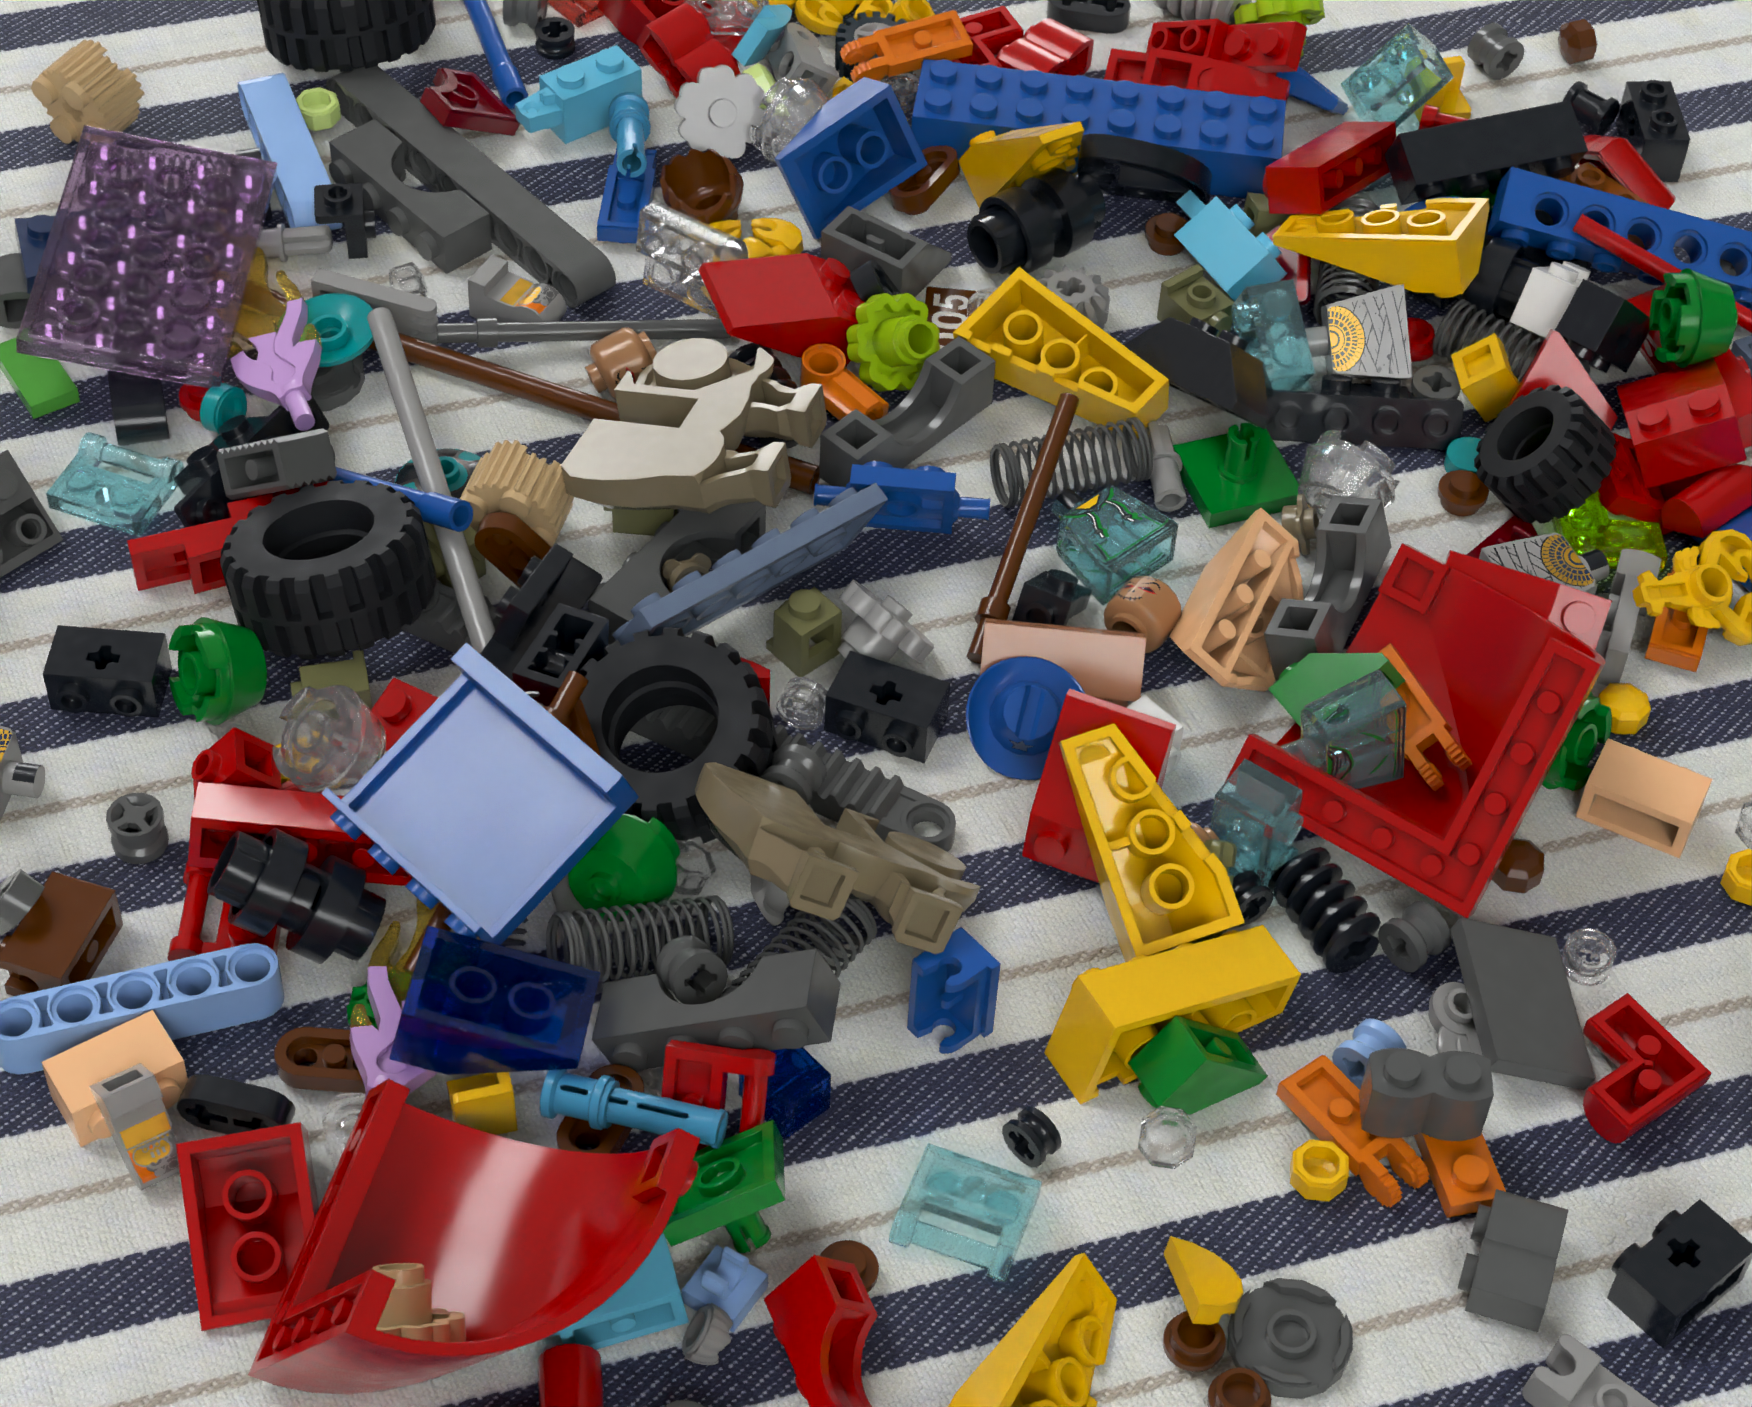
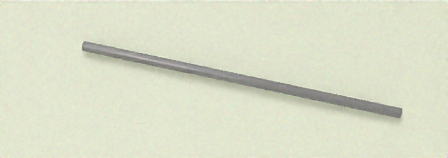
(452, 543)

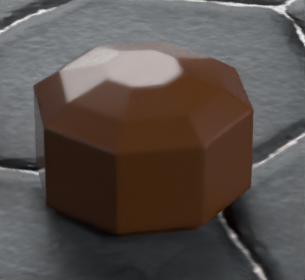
(1577, 41)
(1520, 867)

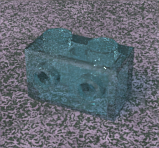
(1397, 78)
(1273, 326)
(1259, 817)

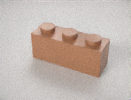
(1101, 660)

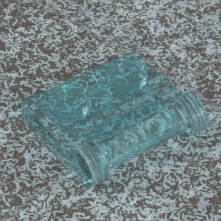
(110, 497)
(971, 1195)

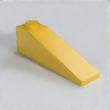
(1014, 156)
(1422, 248)
(1148, 859)
(1050, 1349)

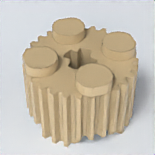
(87, 91)
(519, 485)

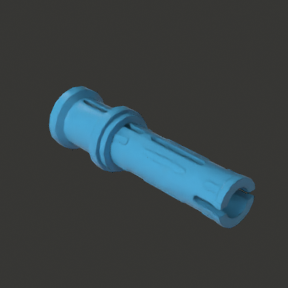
(630, 129)
(606, 1103)

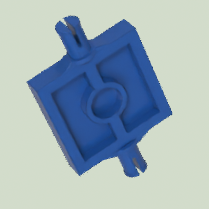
(917, 498)

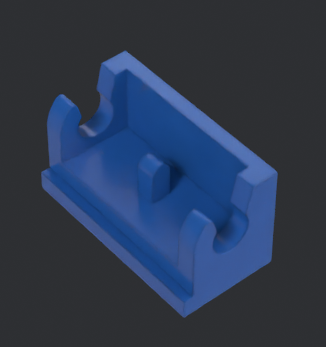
(954, 991)

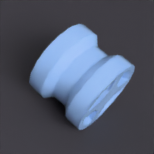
(1368, 1037)

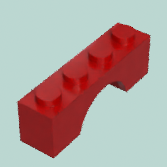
(823, 1324)

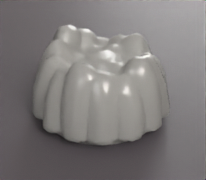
(707, 1335)

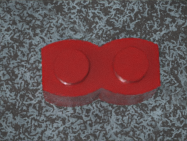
(681, 46)
(1049, 49)

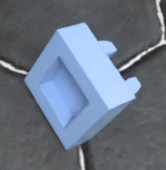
(726, 1282)

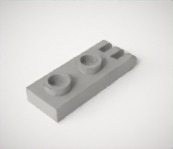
(411, 312)

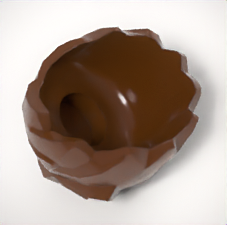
(702, 186)

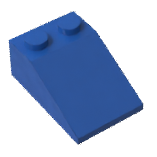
(849, 153)

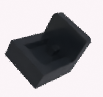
(346, 205)
(1051, 598)

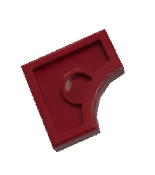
(467, 103)

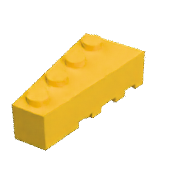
(1056, 350)
(1123, 1007)

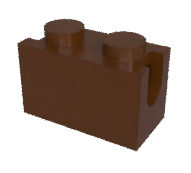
(61, 936)

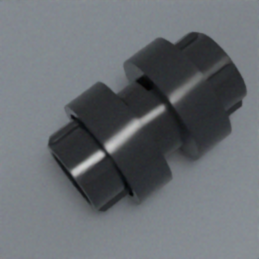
(1036, 222)
(1498, 283)
(318, 906)

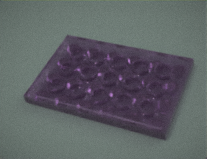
(148, 258)

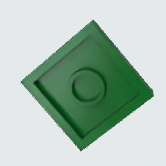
(1236, 475)
(732, 1189)

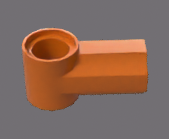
(841, 388)

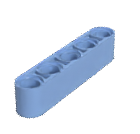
(285, 139)
(185, 994)

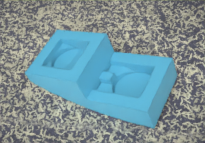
(762, 34)

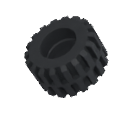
(1545, 454)

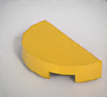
(1204, 1281)

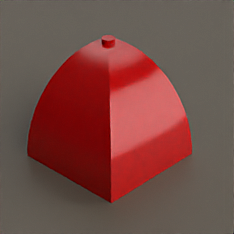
(1508, 693)
(503, 1232)

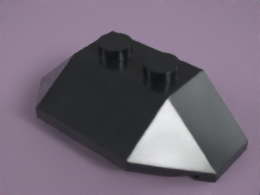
(1209, 368)

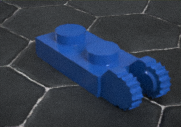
(623, 201)

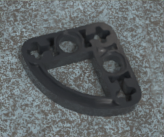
(1142, 169)

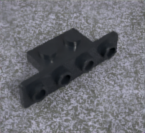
(1370, 412)
(202, 477)
(525, 611)

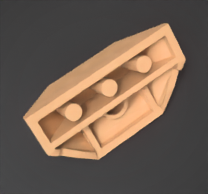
(1235, 602)

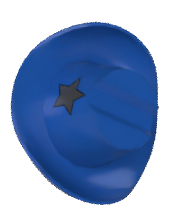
(1016, 714)

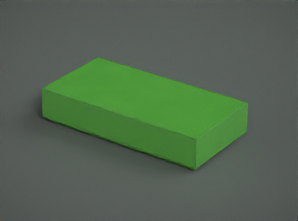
(37, 380)

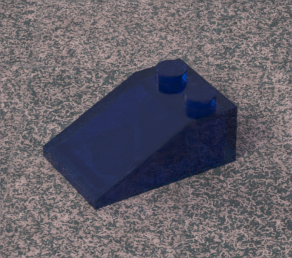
(492, 1009)

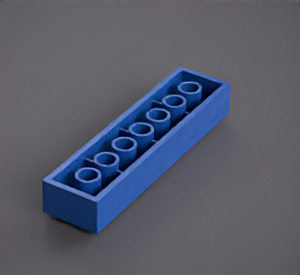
(1223, 131)

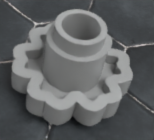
(719, 110)
(880, 627)

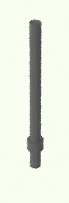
(489, 332)

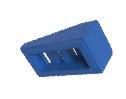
(1312, 91)

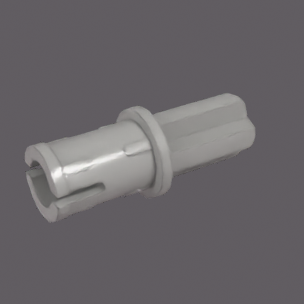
(286, 242)
(1166, 470)

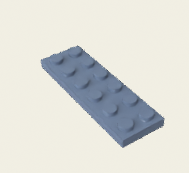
(769, 563)

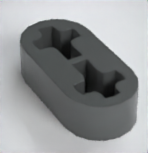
(17, 897)

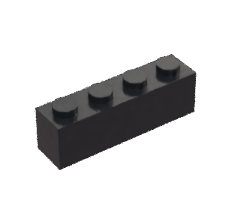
(1480, 151)

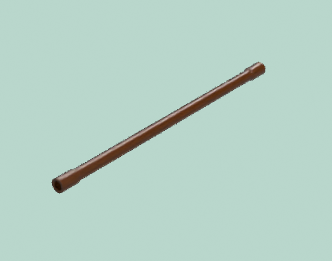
(543, 392)

